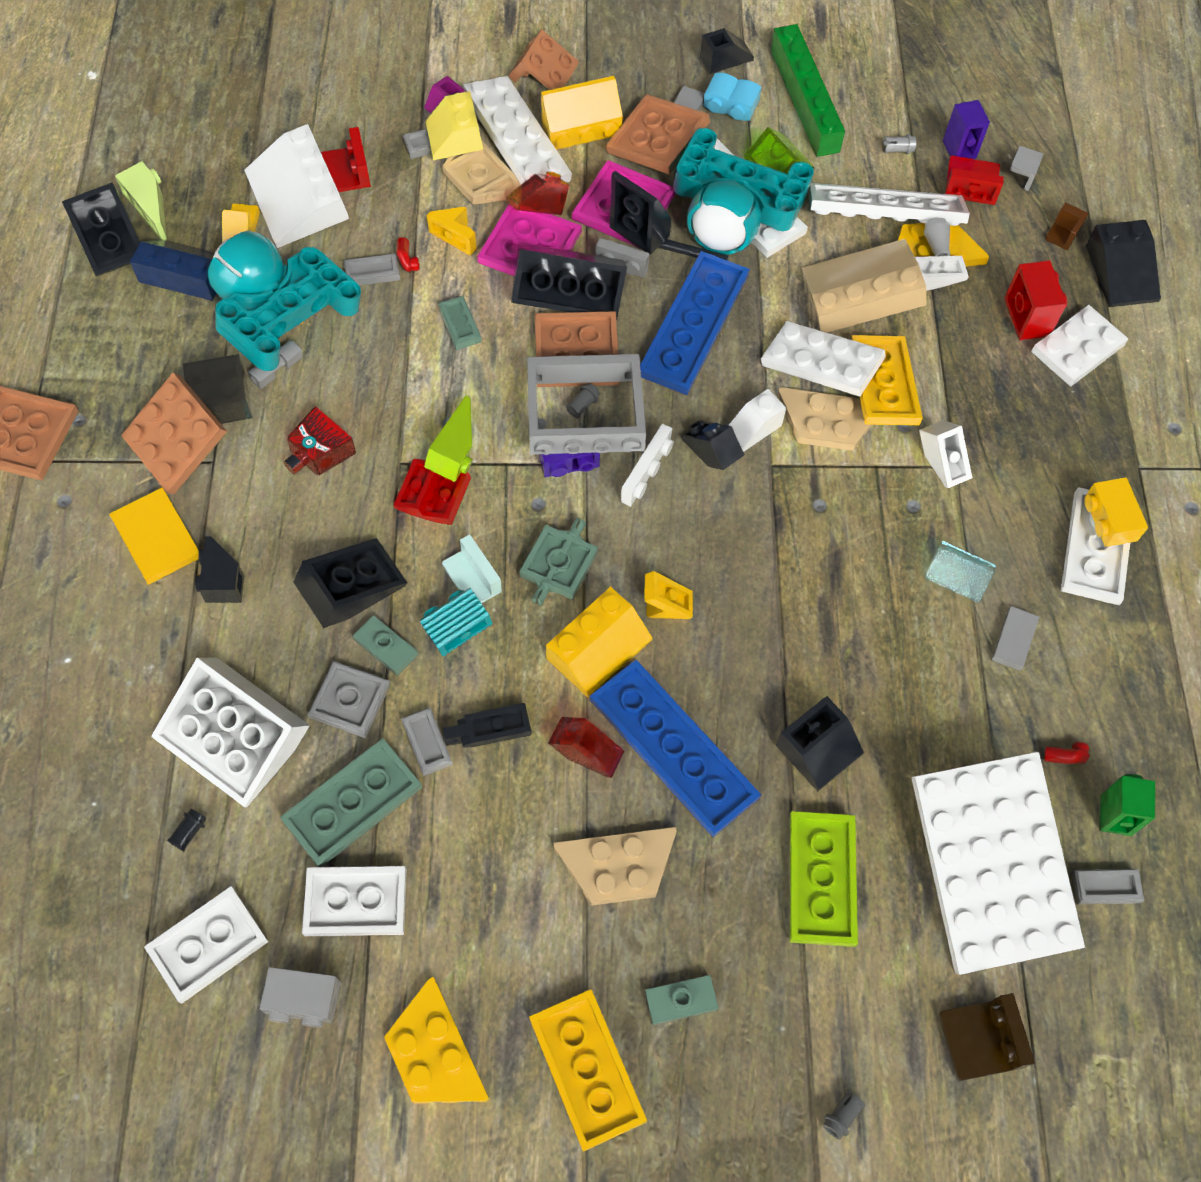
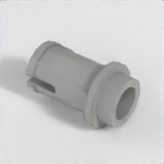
(899, 144)

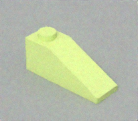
(144, 194)

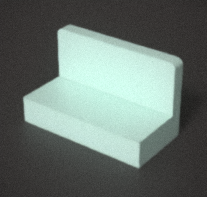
(472, 570)

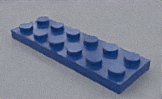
(693, 323)
(675, 748)

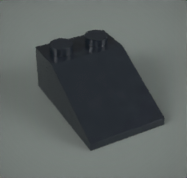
(637, 214)
(103, 228)
(1125, 262)
(347, 581)

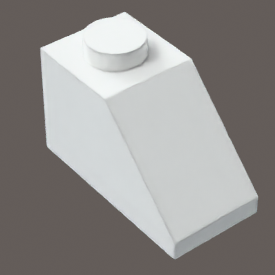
(758, 419)
(946, 452)

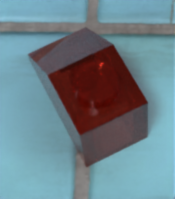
(540, 194)
(586, 745)

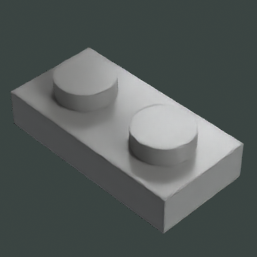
(635, 260)

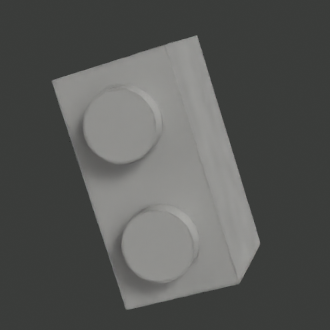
(300, 996)

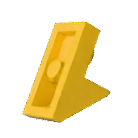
(239, 219)
(452, 228)
(667, 598)

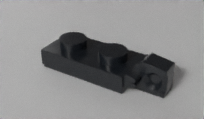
(489, 727)

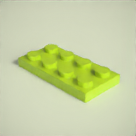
(823, 879)

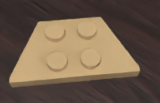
(480, 176)
(824, 418)
(618, 865)

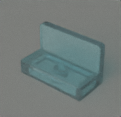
(960, 571)

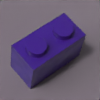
(966, 129)

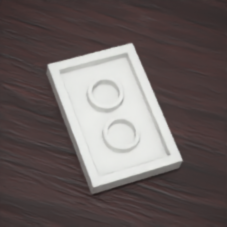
(1079, 345)
(354, 901)
(205, 944)

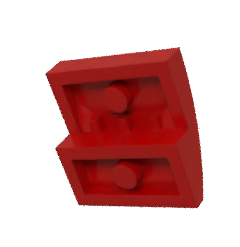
(430, 494)

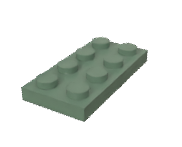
(351, 802)

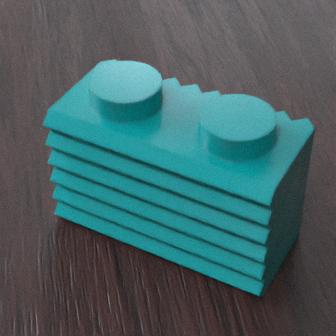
(455, 621)

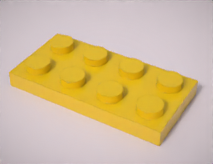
(892, 392)
(587, 1070)

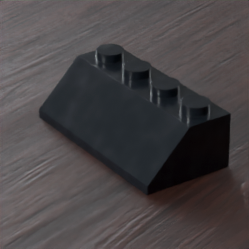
(567, 280)

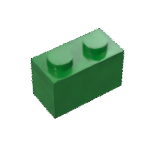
(1127, 805)

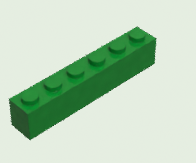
(807, 90)

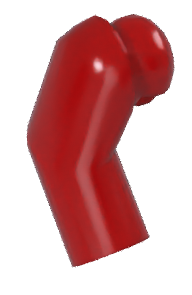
(402, 252)
(1076, 755)

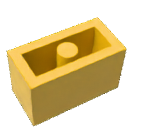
(1115, 512)

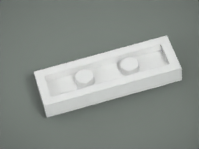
(647, 465)

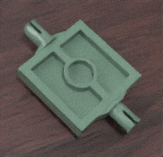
(559, 561)

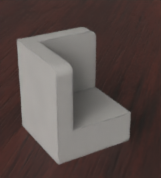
(1026, 163)

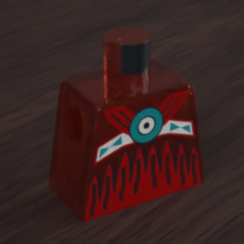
(318, 444)

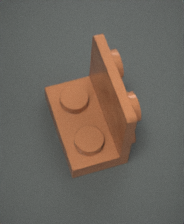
(545, 61)

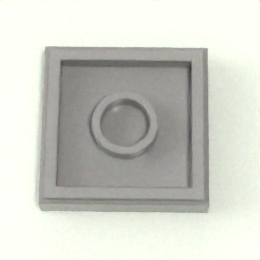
(349, 699)

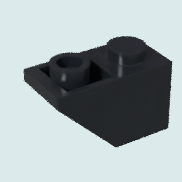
(723, 50)
(713, 444)
(220, 575)

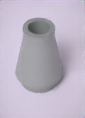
(938, 236)

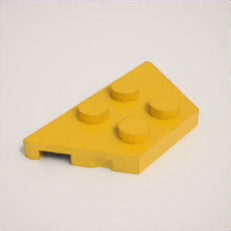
(960, 244)
(432, 1052)

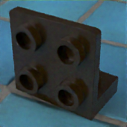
(986, 1038)

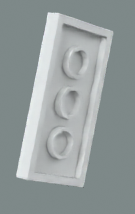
(823, 358)
(1090, 566)

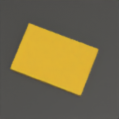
(155, 535)

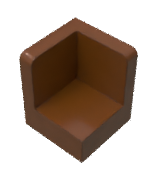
(1066, 226)

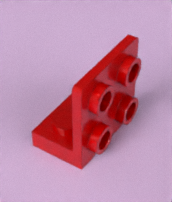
(348, 164)
(974, 179)

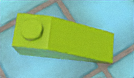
(453, 445)

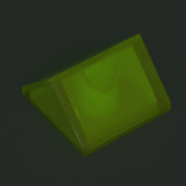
(775, 151)

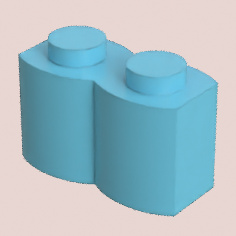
(732, 96)

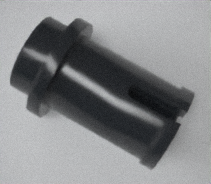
(187, 829)

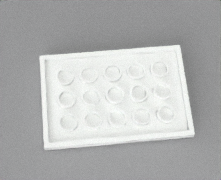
(997, 863)

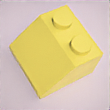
(454, 127)

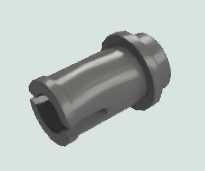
(587, 395)
(843, 1115)

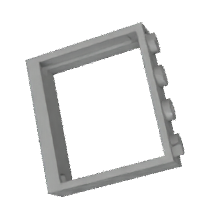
(586, 370)

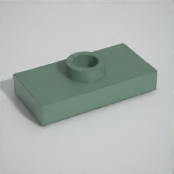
(459, 322)
(385, 645)
(681, 1000)

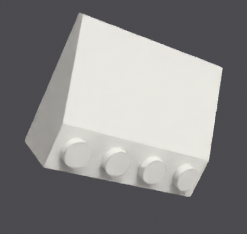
(295, 188)
(229, 729)

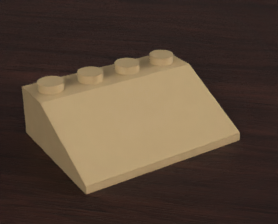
(865, 286)

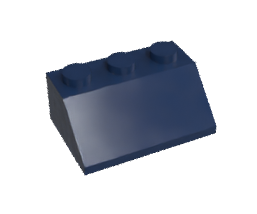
(174, 267)

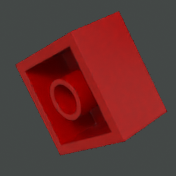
(1035, 300)

